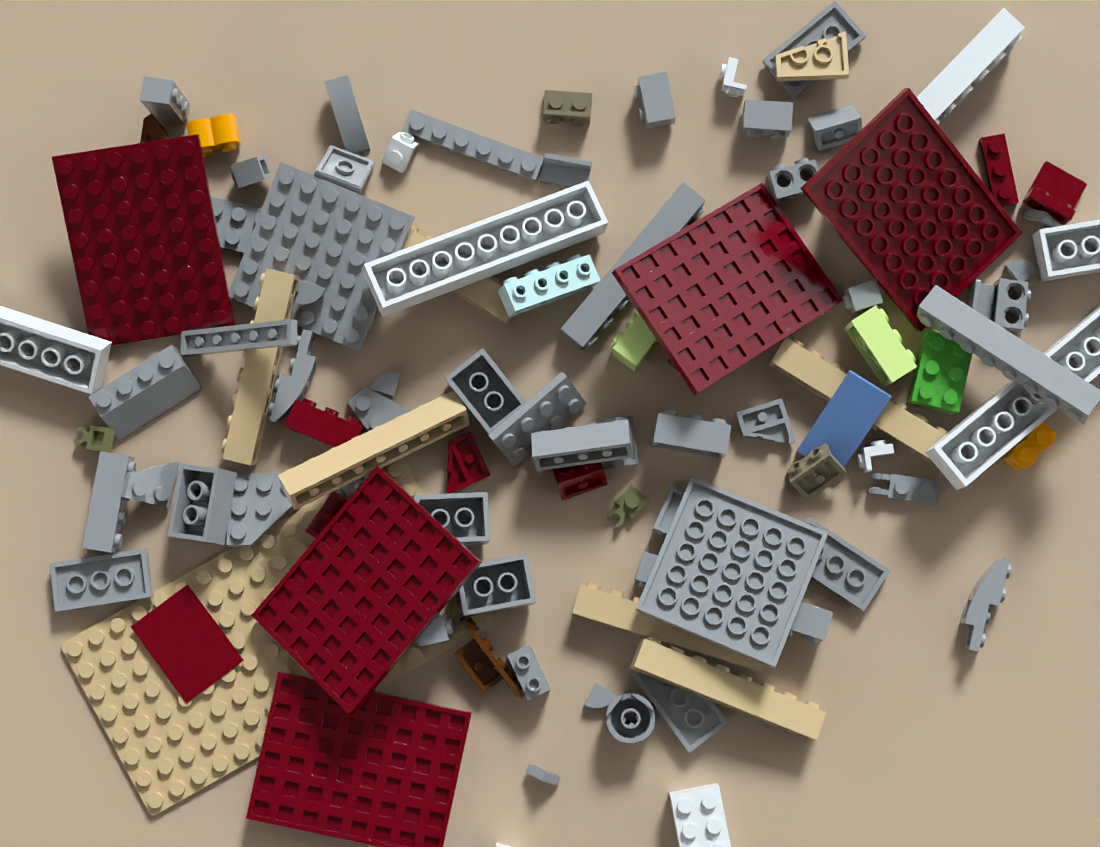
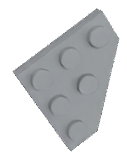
(255, 508)

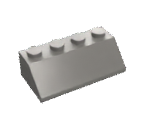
(145, 392)

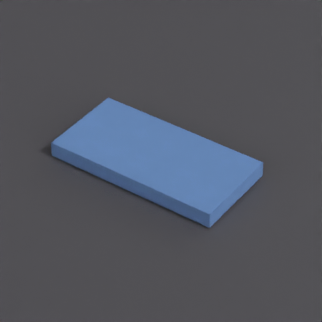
(846, 418)

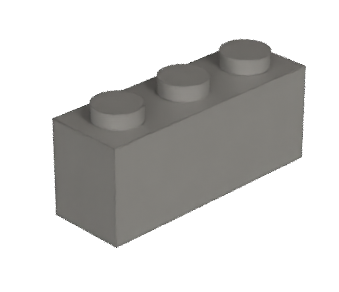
(164, 99)

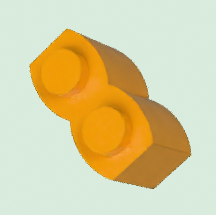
(216, 133)
(1028, 449)

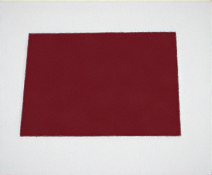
(187, 643)

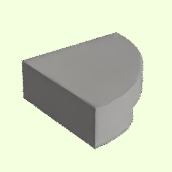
(1042, 216)
(1021, 269)
(309, 293)
(387, 383)
(599, 697)
(543, 775)

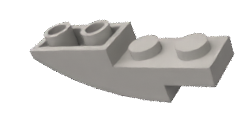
(294, 386)
(986, 592)

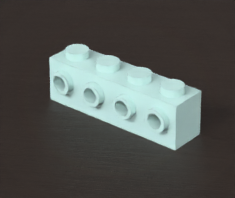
(548, 285)

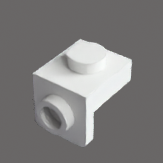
(727, 74)
(399, 151)
(877, 449)

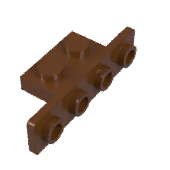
(481, 663)

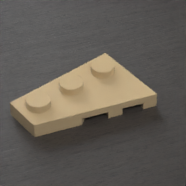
(817, 61)

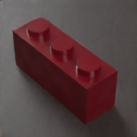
(322, 425)

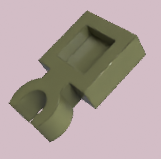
(96, 438)
(629, 503)

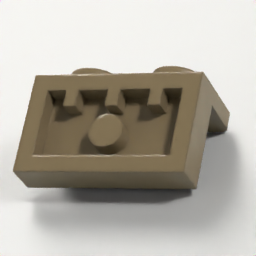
(567, 107)
(815, 472)

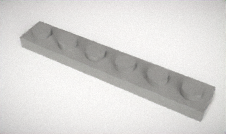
(473, 145)
(239, 338)

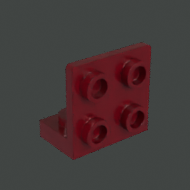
(1055, 192)
(579, 479)

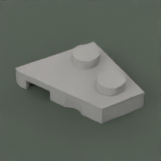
(375, 409)
(766, 422)
(152, 484)

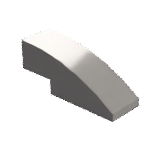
(347, 114)

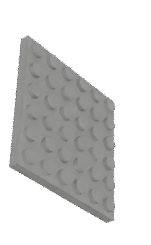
(325, 239)
(732, 572)

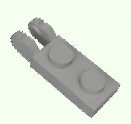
(907, 488)

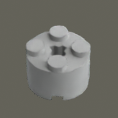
(630, 731)

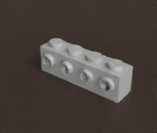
(582, 445)
(107, 506)

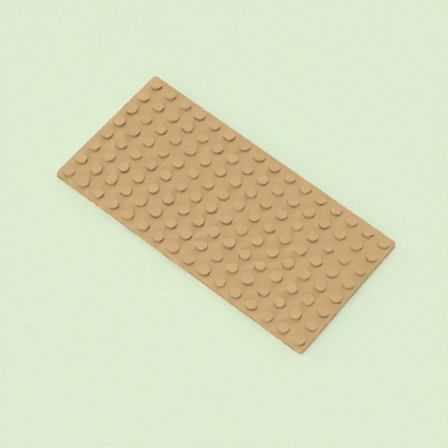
(185, 746)

